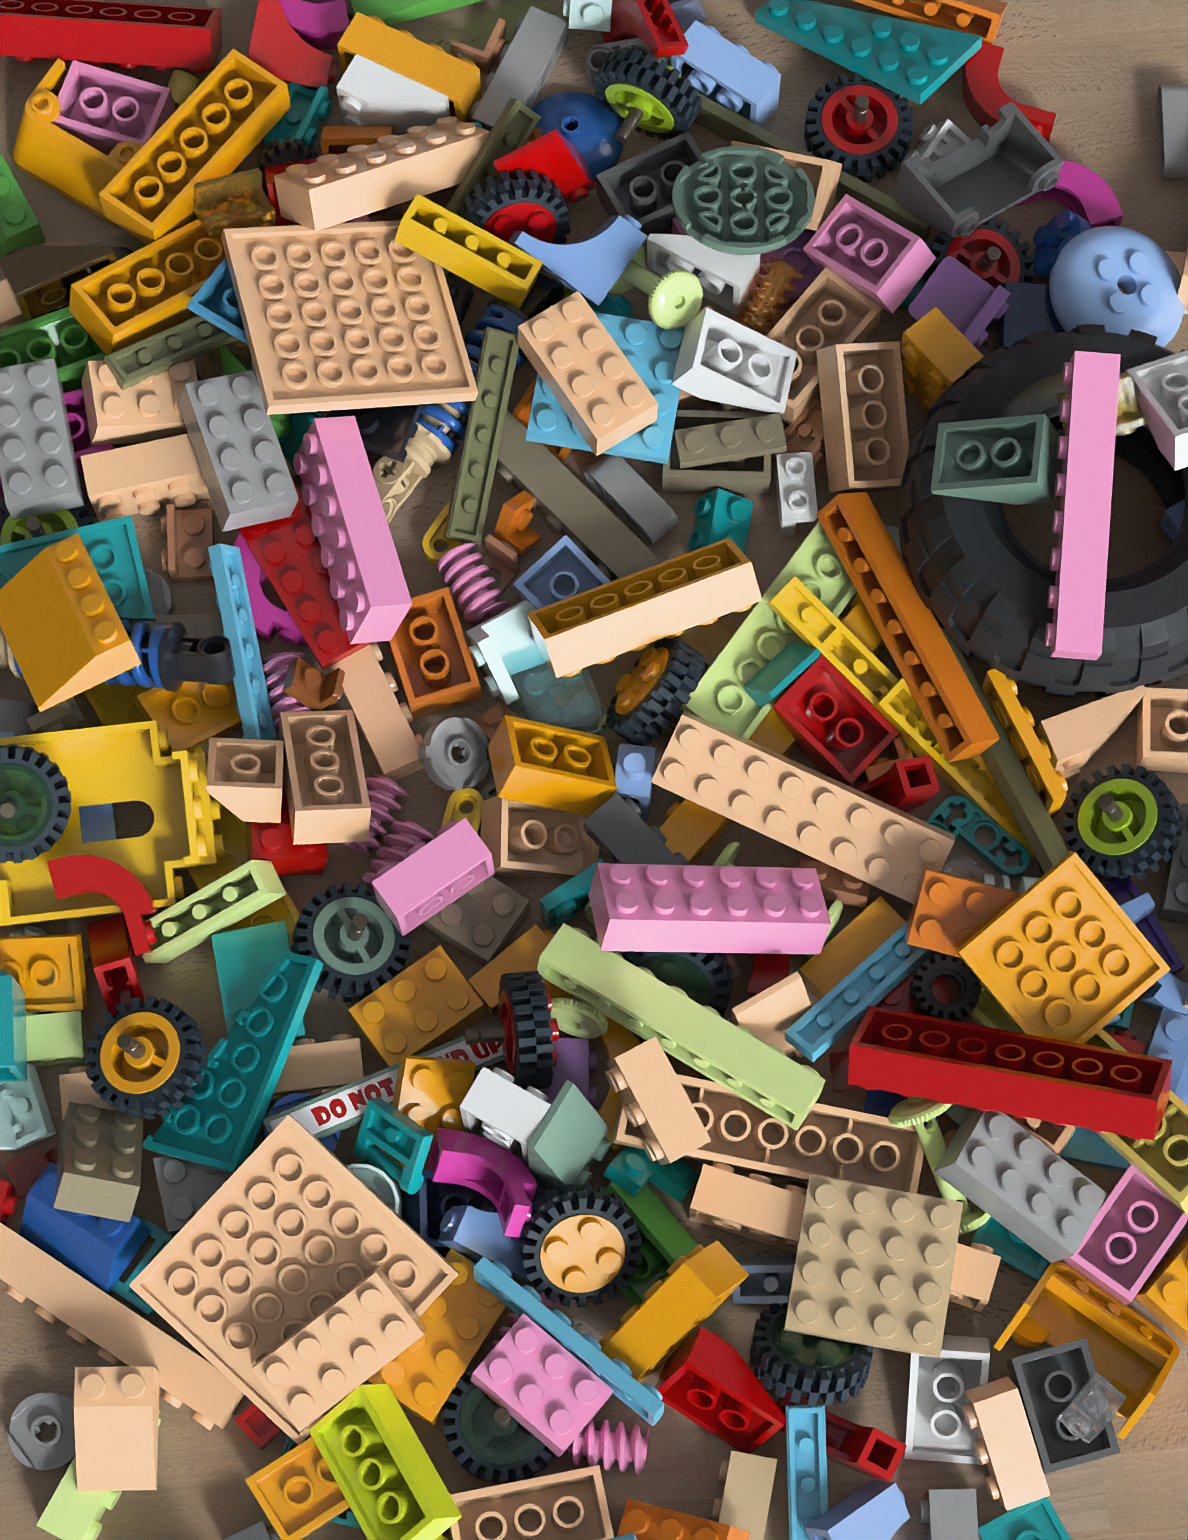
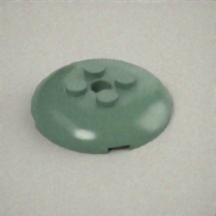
(743, 200)

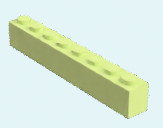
(682, 1026)

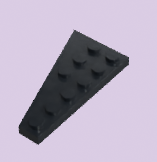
(389, 428)

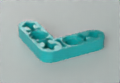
(974, 820)

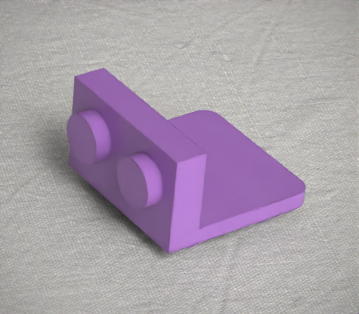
(962, 299)

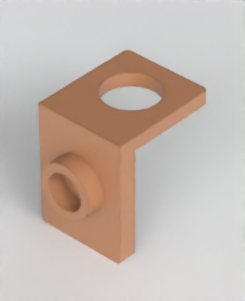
(492, 51)
(503, 559)

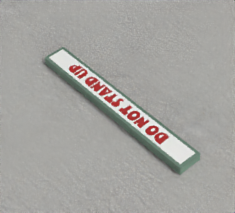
(348, 1103)

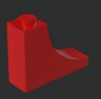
(651, 22)
(284, 52)
(114, 962)

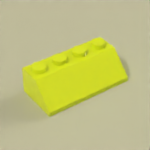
(383, 1467)

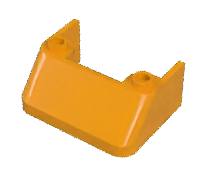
(59, 157)
(1121, 1342)

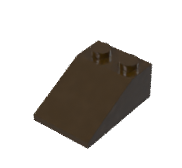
(44, 274)

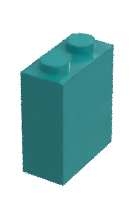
(12, 1030)

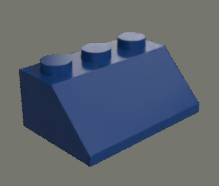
(85, 1243)

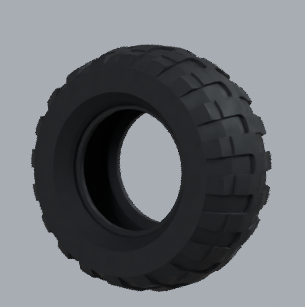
(990, 586)

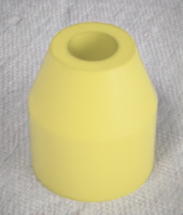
(181, 86)

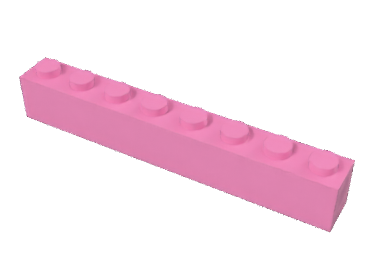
(1084, 505)

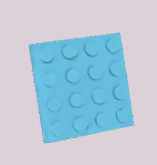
(654, 357)

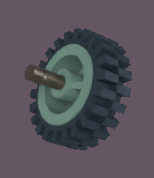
(352, 940)

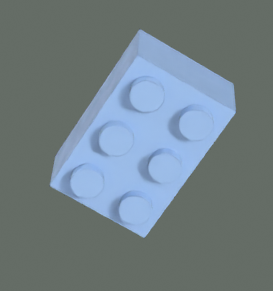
(729, 74)

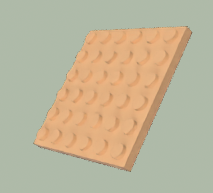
(346, 319)
(278, 1251)

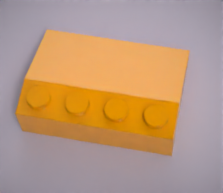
(63, 625)

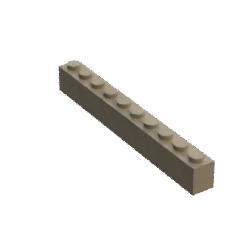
(590, 525)

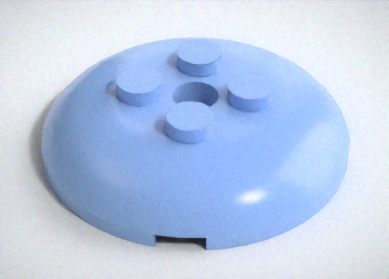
(1100, 260)

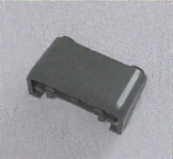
(981, 176)

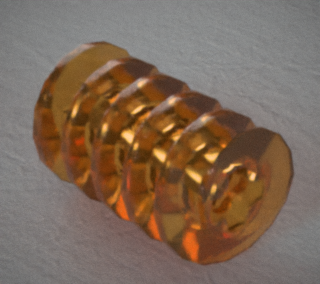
(768, 295)

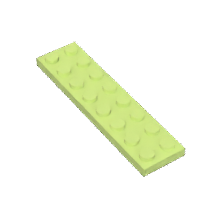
(765, 634)

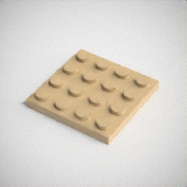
(874, 1266)

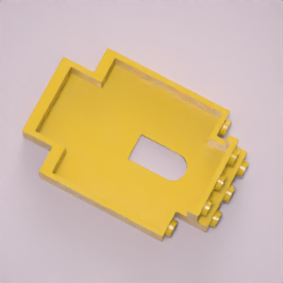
(109, 768)

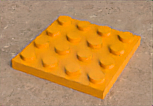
(1063, 956)

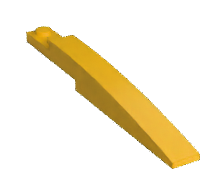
(891, 698)

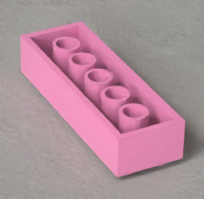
(352, 530)
(708, 909)

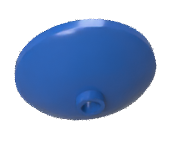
(594, 126)

